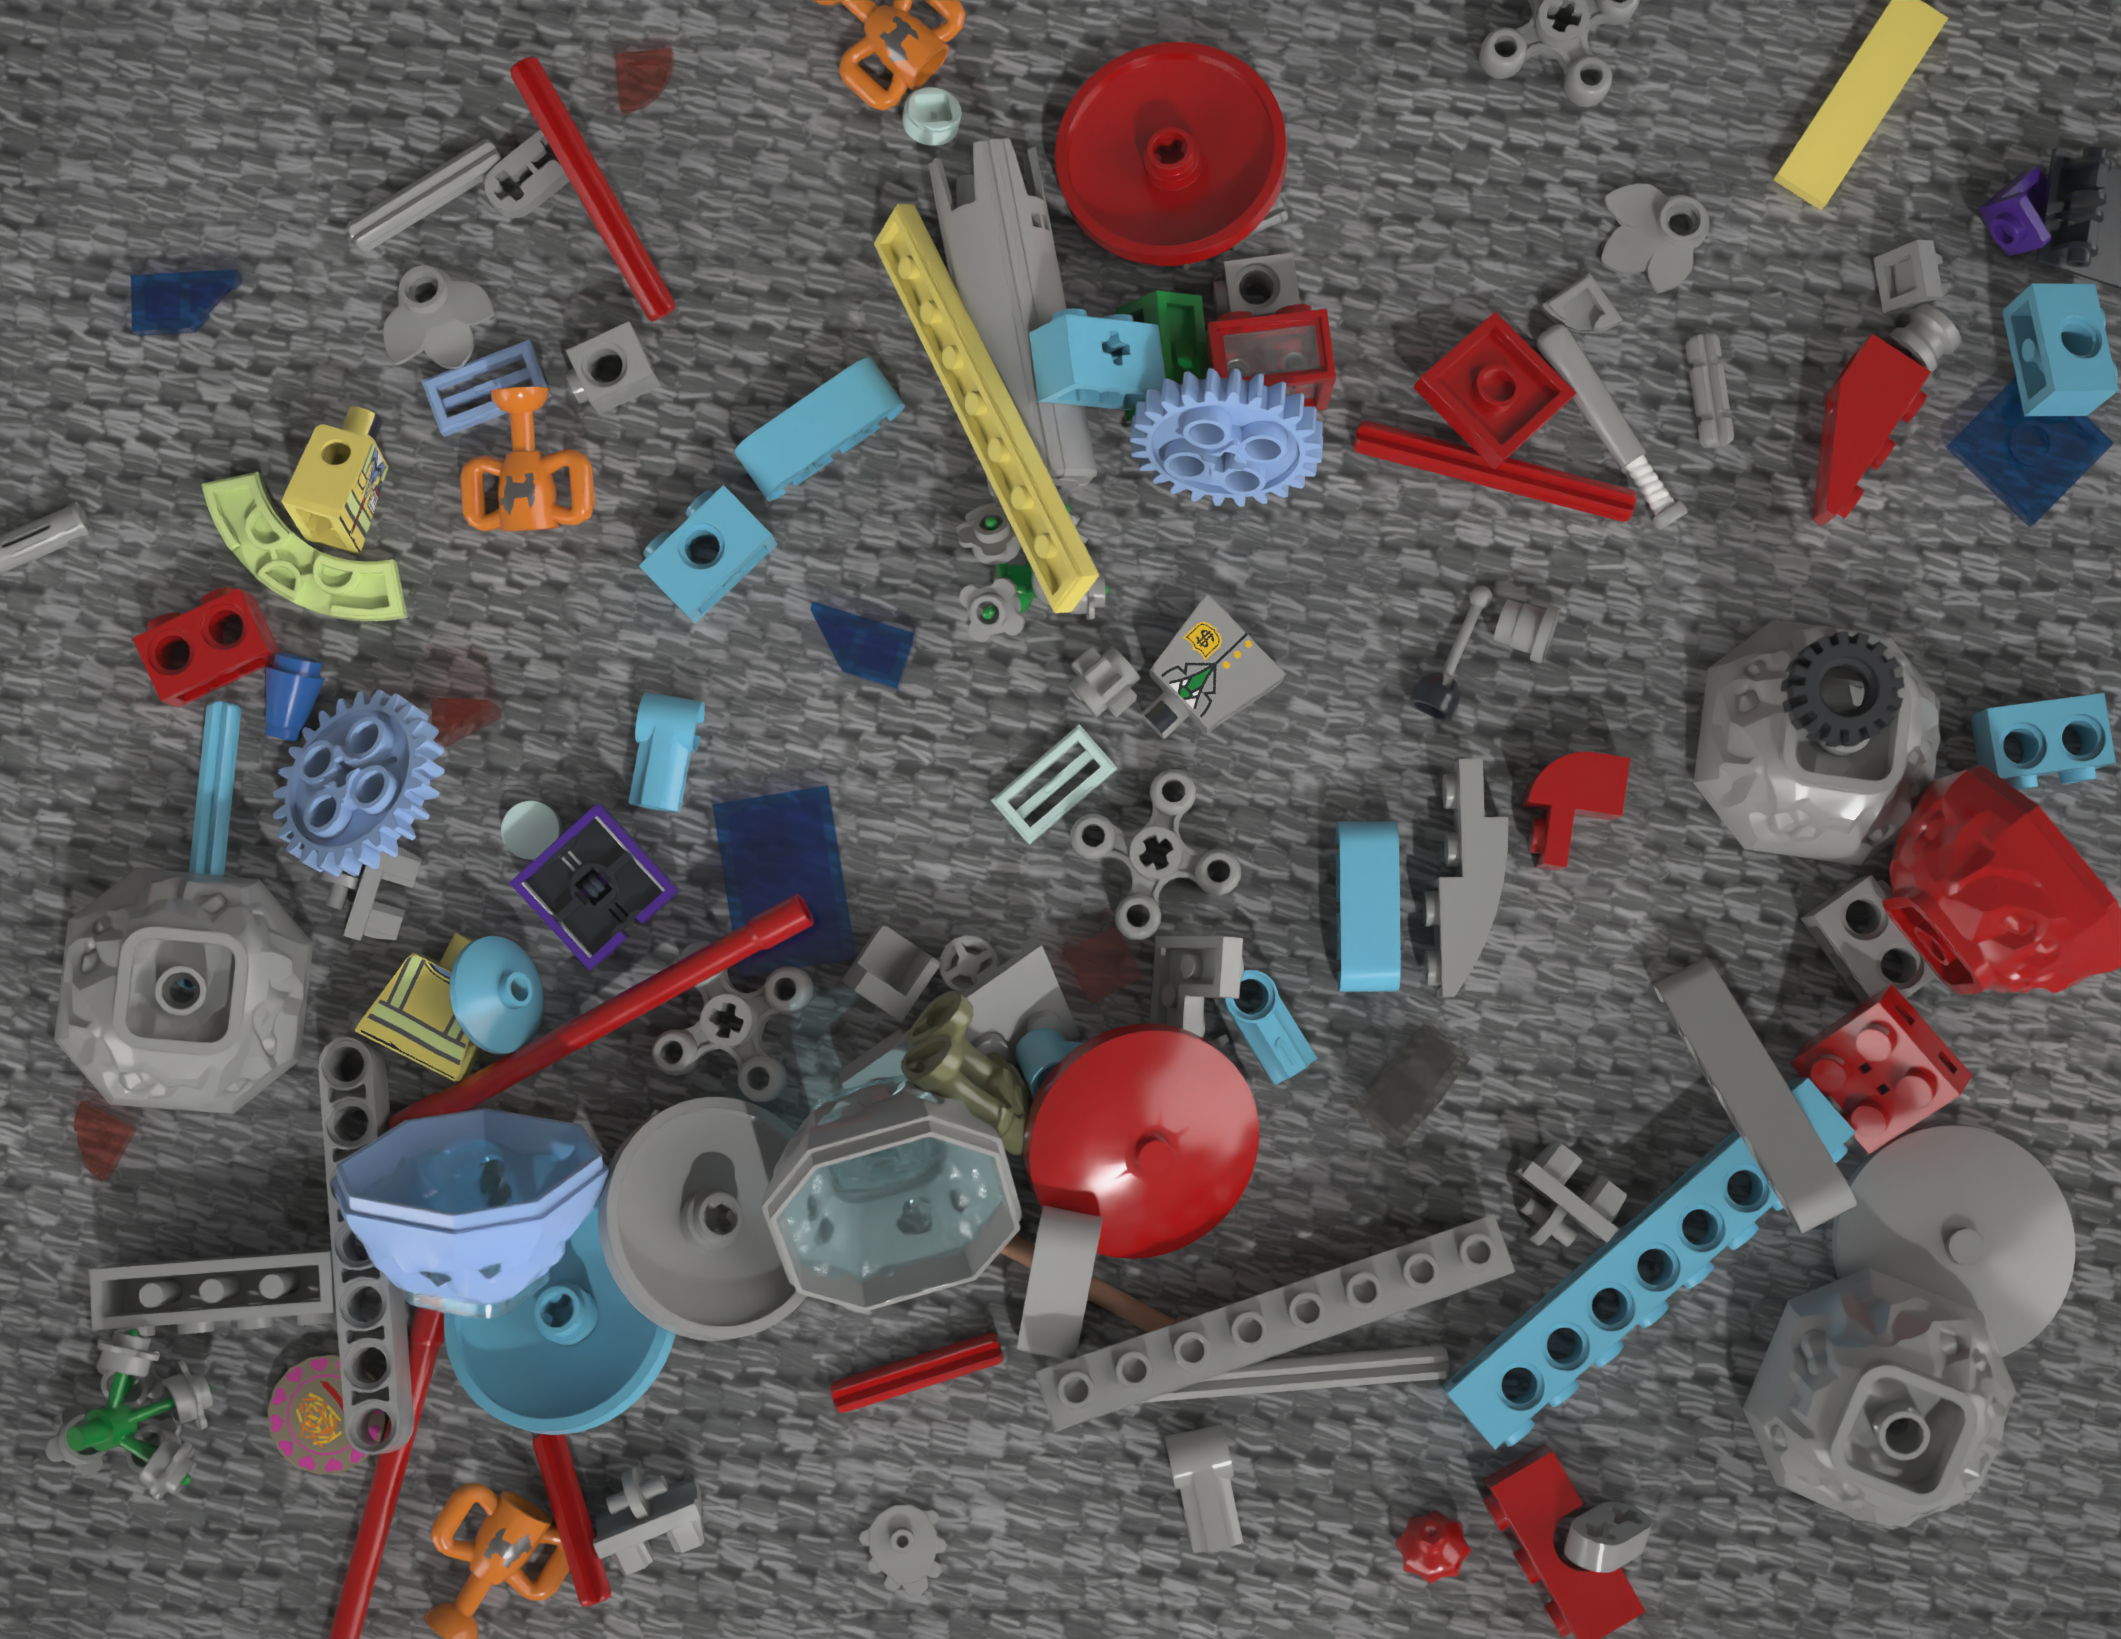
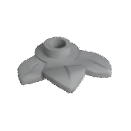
(1646, 238)
(438, 325)

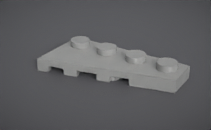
(1005, 1005)

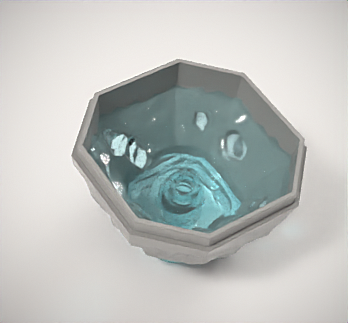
(889, 1196)

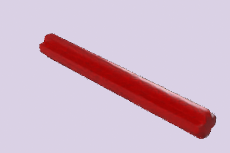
(592, 188)
(1511, 476)

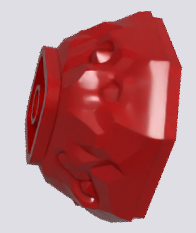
(1998, 891)

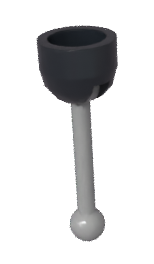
(1438, 692)

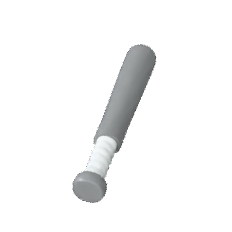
(1602, 413)

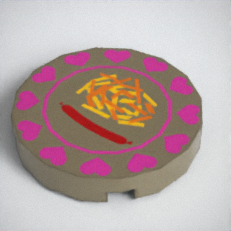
(309, 1417)

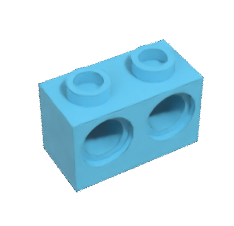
(2040, 732)

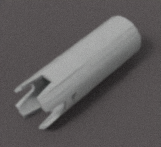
(1011, 284)

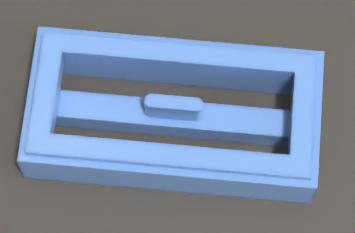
(475, 368)

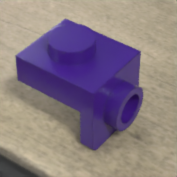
(2017, 212)

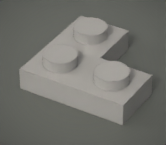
(1190, 970)

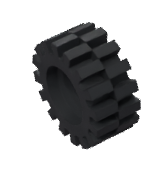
(1868, 663)

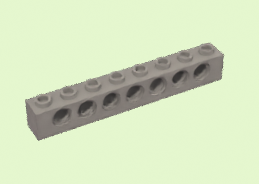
(1274, 1323)

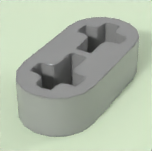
(519, 165)
(1607, 1536)

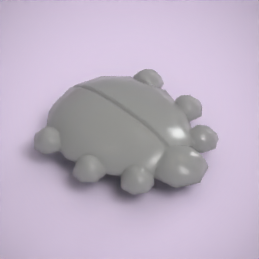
(904, 1547)

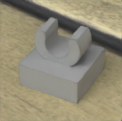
(1909, 276)

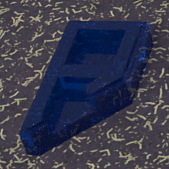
(178, 300)

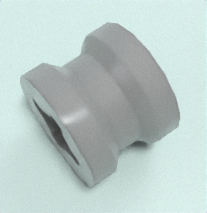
(1926, 336)
(965, 957)

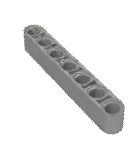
(355, 1276)

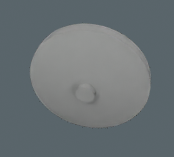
(1965, 1222)
(689, 1223)

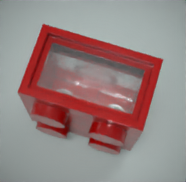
(1283, 347)

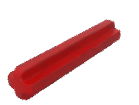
(916, 1372)
(571, 1518)

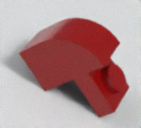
(1570, 786)

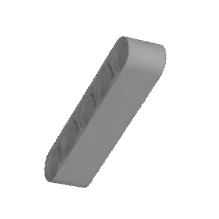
(1755, 1096)

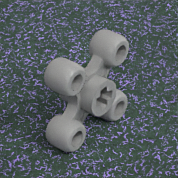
(1566, 47)
(1180, 861)
(743, 1045)

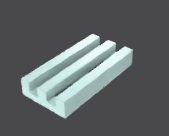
(1091, 752)

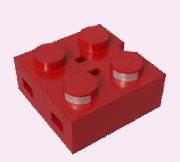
(1882, 1068)

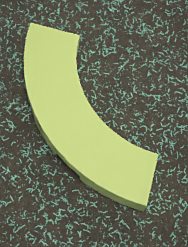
(294, 568)

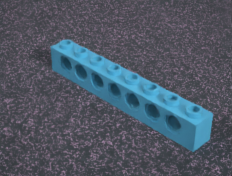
(1478, 1385)

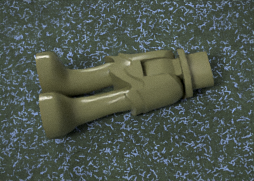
(954, 1069)

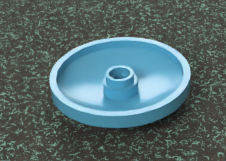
(566, 1352)

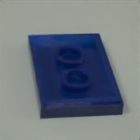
(781, 849)

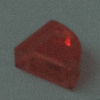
(642, 77)
(101, 1139)

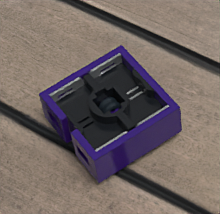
(579, 868)

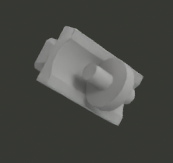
(367, 915)
(1592, 1211)
(644, 1513)

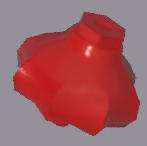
(1433, 1546)

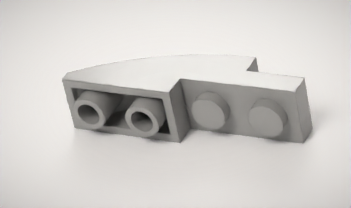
(1466, 904)

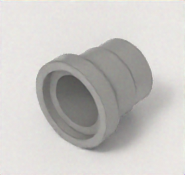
(1527, 628)

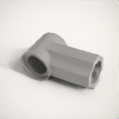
(1203, 1474)

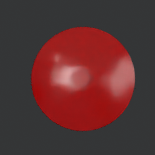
(1171, 153)
(1144, 1134)

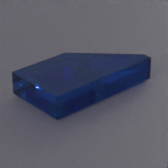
(865, 646)

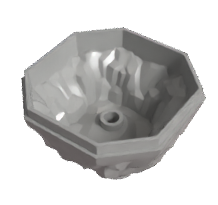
(1799, 794)
(247, 1002)
(1852, 1365)

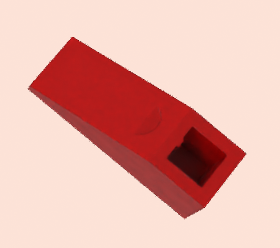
(1859, 415)

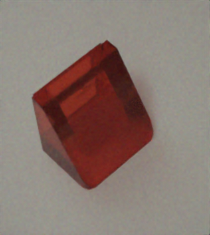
(461, 718)

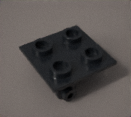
(2083, 216)

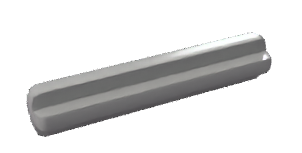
(424, 196)

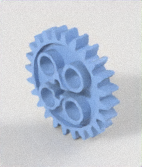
(1226, 437)
(358, 783)

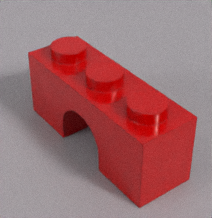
(1531, 1500)

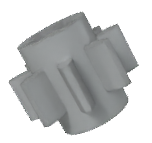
(1104, 681)

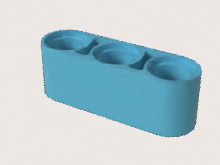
(818, 426)
(1368, 906)

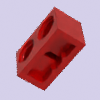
(210, 660)

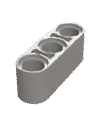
(1059, 1282)

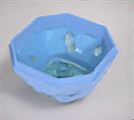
(470, 1205)

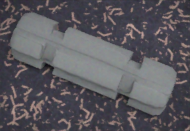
(1709, 390)

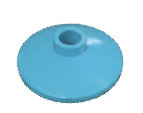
(496, 994)

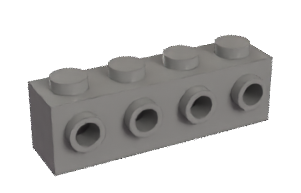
(214, 1289)

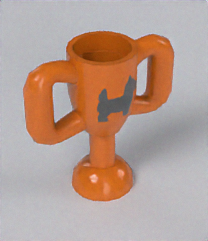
(901, 44)
(526, 479)
(496, 1555)

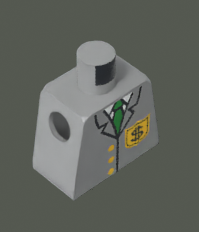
(1208, 672)

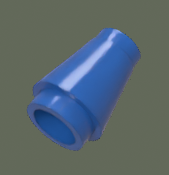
(290, 694)

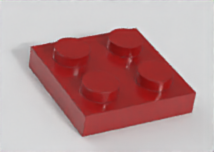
(1494, 390)

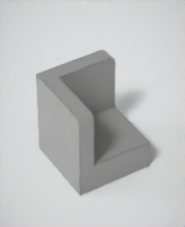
(891, 972)

